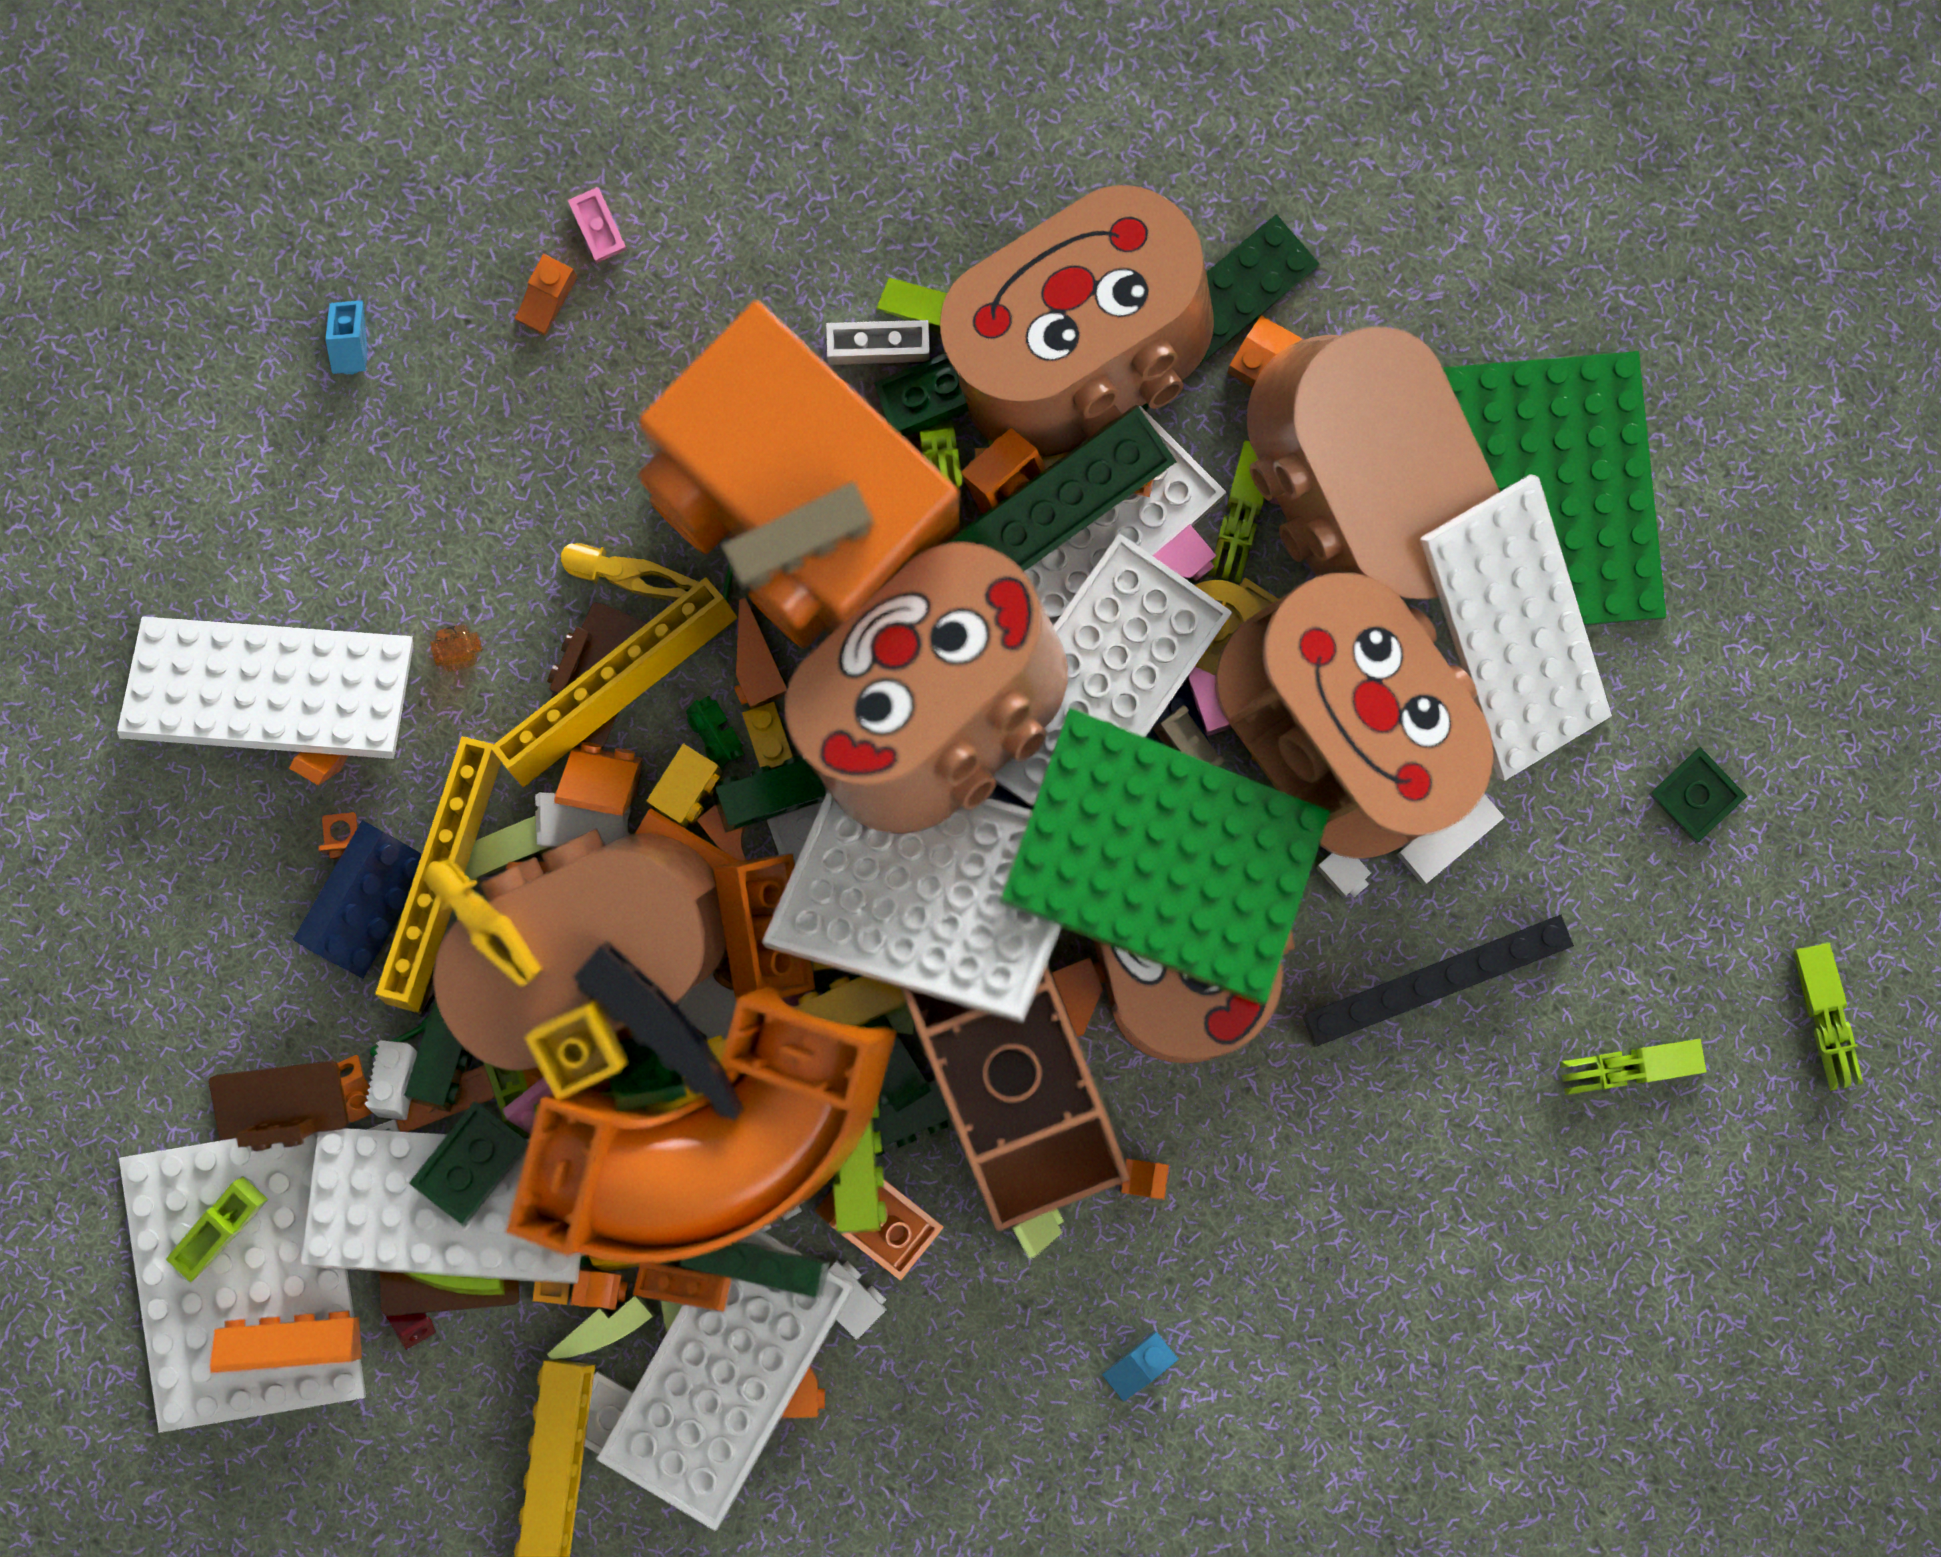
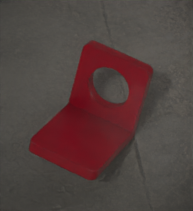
(411, 1328)

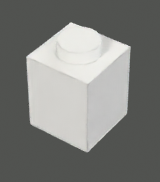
(1344, 874)

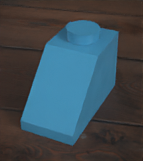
(347, 337)
(1140, 1366)

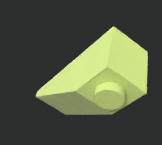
(1038, 1232)

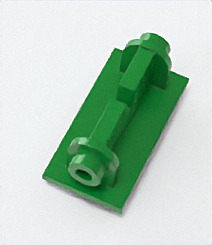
(704, 719)

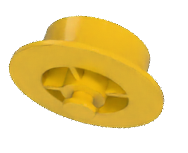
(1242, 606)

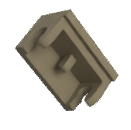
(1182, 734)

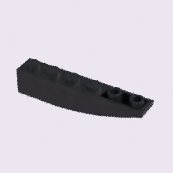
(658, 1023)

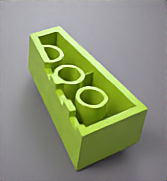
(858, 1184)

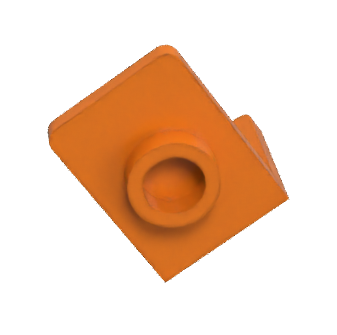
(331, 846)
(355, 1089)

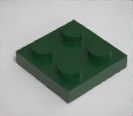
(1698, 795)

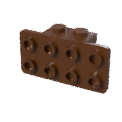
(600, 634)
(278, 1104)
(407, 1296)

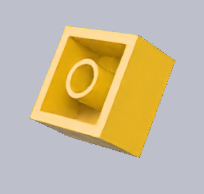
(685, 787)
(576, 1049)

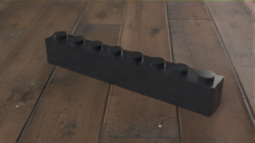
(1437, 980)

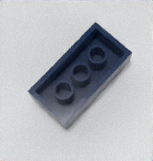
(360, 900)

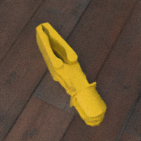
(590, 564)
(482, 921)

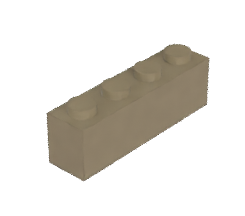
(799, 535)

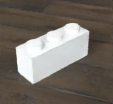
(877, 342)
(1435, 851)

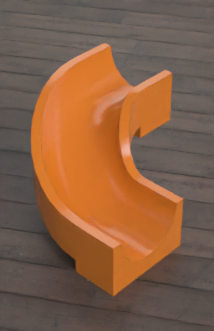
(685, 1176)

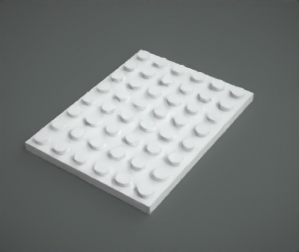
(918, 907)
(248, 1280)

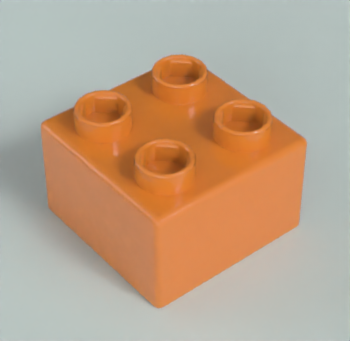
(770, 430)

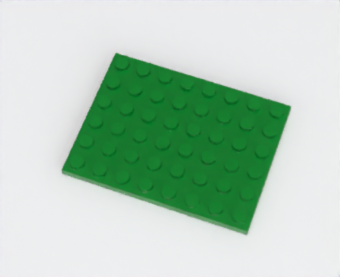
(1587, 441)
(1165, 856)

